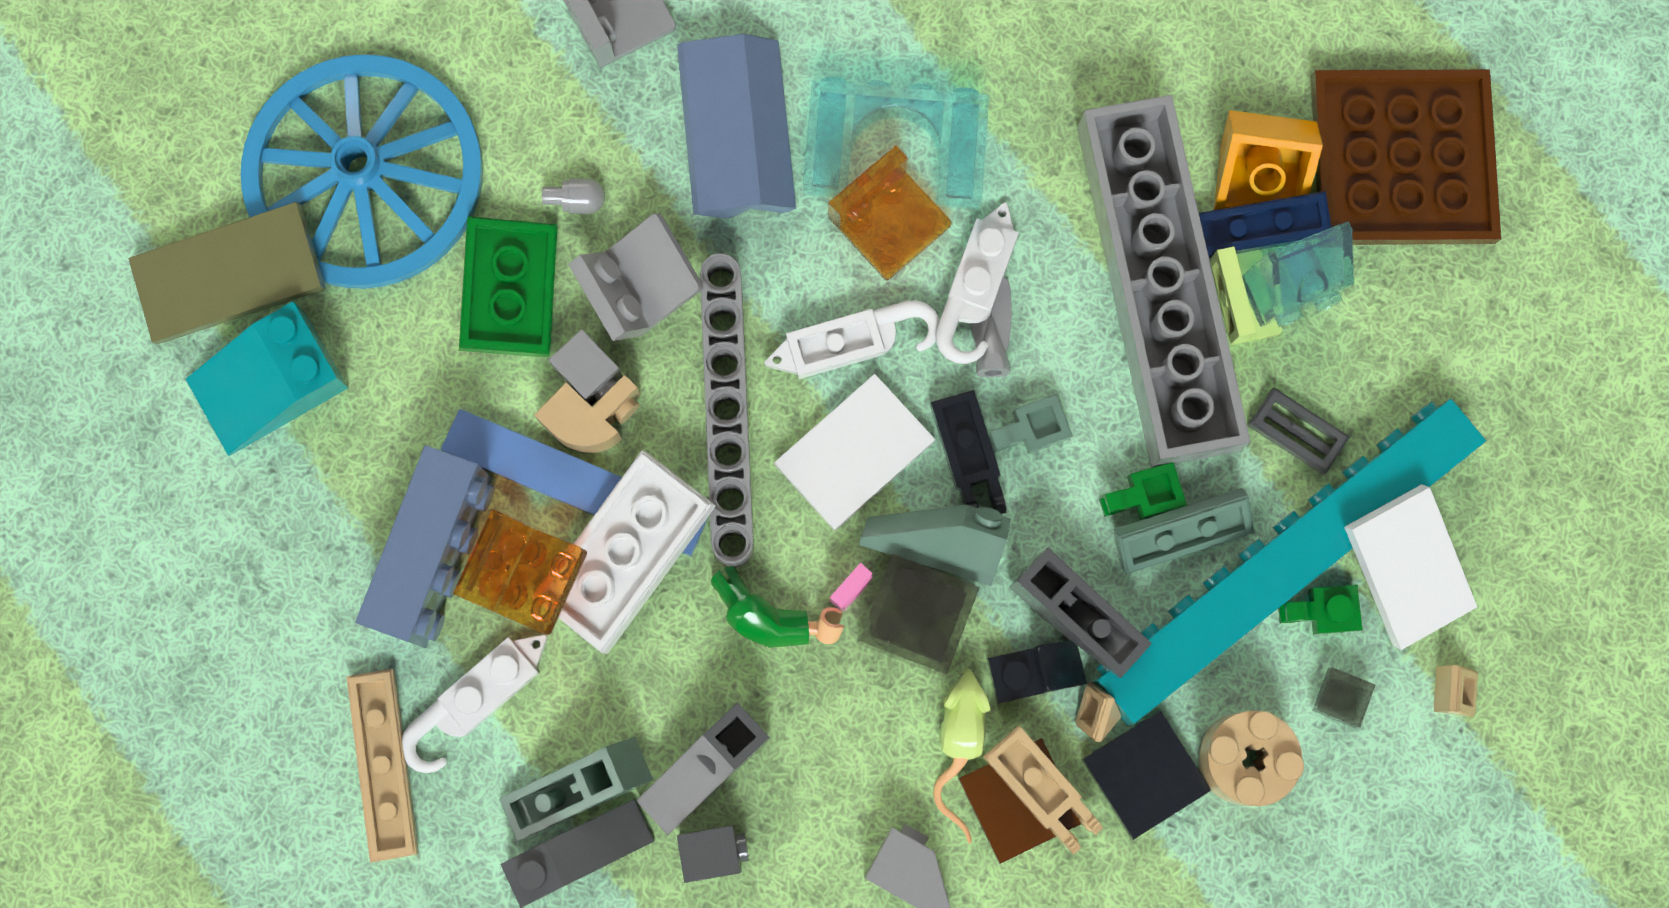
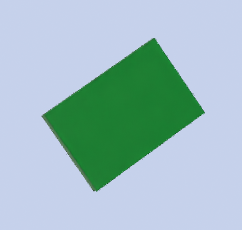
(508, 287)

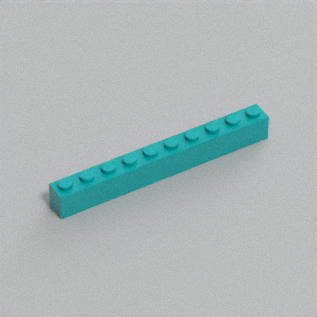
(1290, 560)

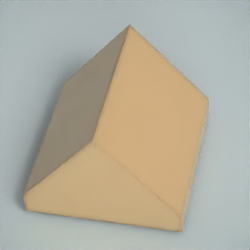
(1455, 690)

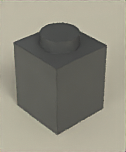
(712, 853)

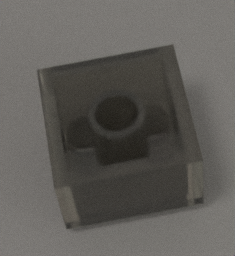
(919, 616)

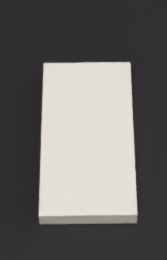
(631, 549)

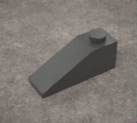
(1079, 613)
(577, 853)

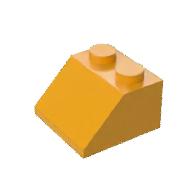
(1265, 159)

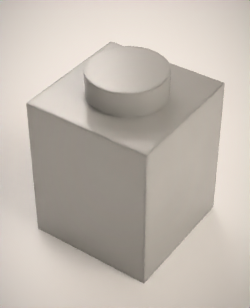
(585, 367)

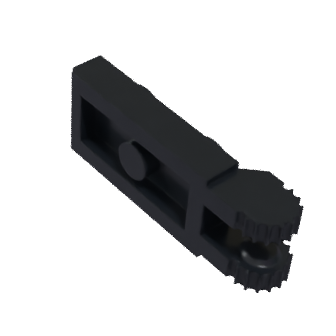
(968, 448)

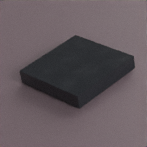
(1146, 775)

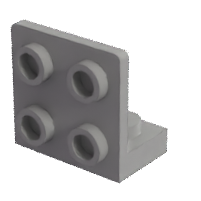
(619, 26)
(637, 279)

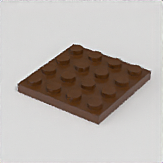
(1408, 155)

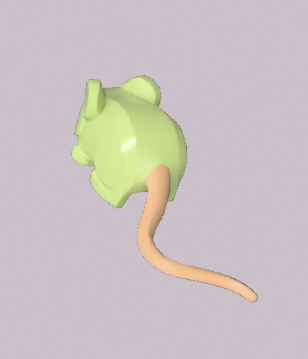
(961, 733)

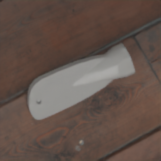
(996, 333)

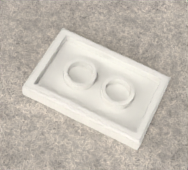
(854, 452)
(1411, 566)

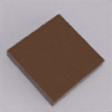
(1003, 816)

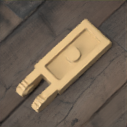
(1040, 785)

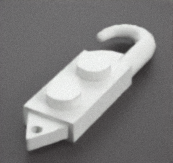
(977, 282)
(849, 339)
(475, 696)

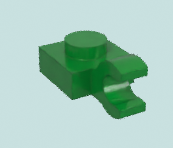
(1150, 491)
(1329, 609)

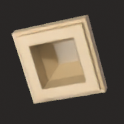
(1097, 712)

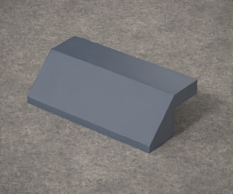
(736, 126)

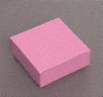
(851, 587)

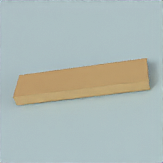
(382, 765)

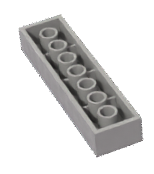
(1162, 282)

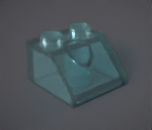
(1301, 276)

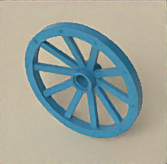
(372, 175)

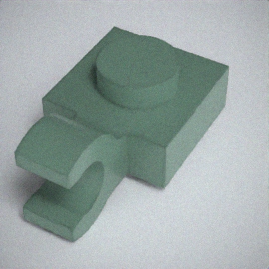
(1037, 425)

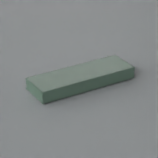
(1184, 531)

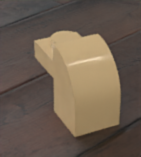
(588, 427)

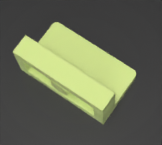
(1237, 313)

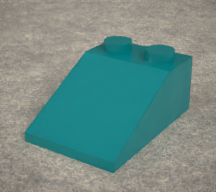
(265, 378)

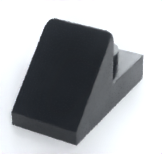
(1036, 671)

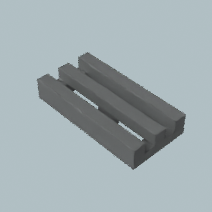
(1289, 445)

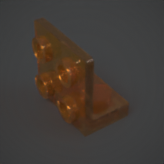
(887, 215)
(520, 572)

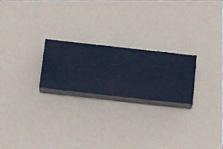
(1265, 223)

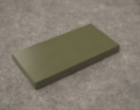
(227, 273)

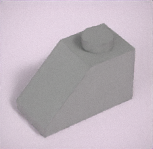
(908, 869)

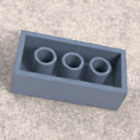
(426, 547)

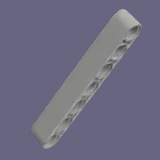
(726, 388)

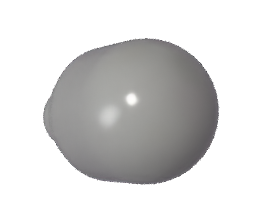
(575, 196)

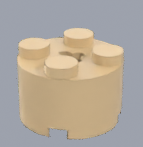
(1276, 764)

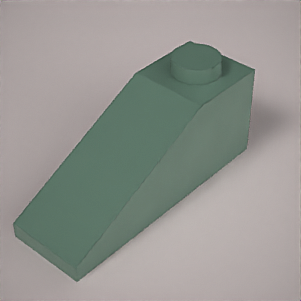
(949, 539)
(576, 788)

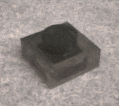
(1344, 697)

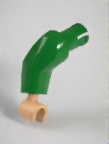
(770, 626)

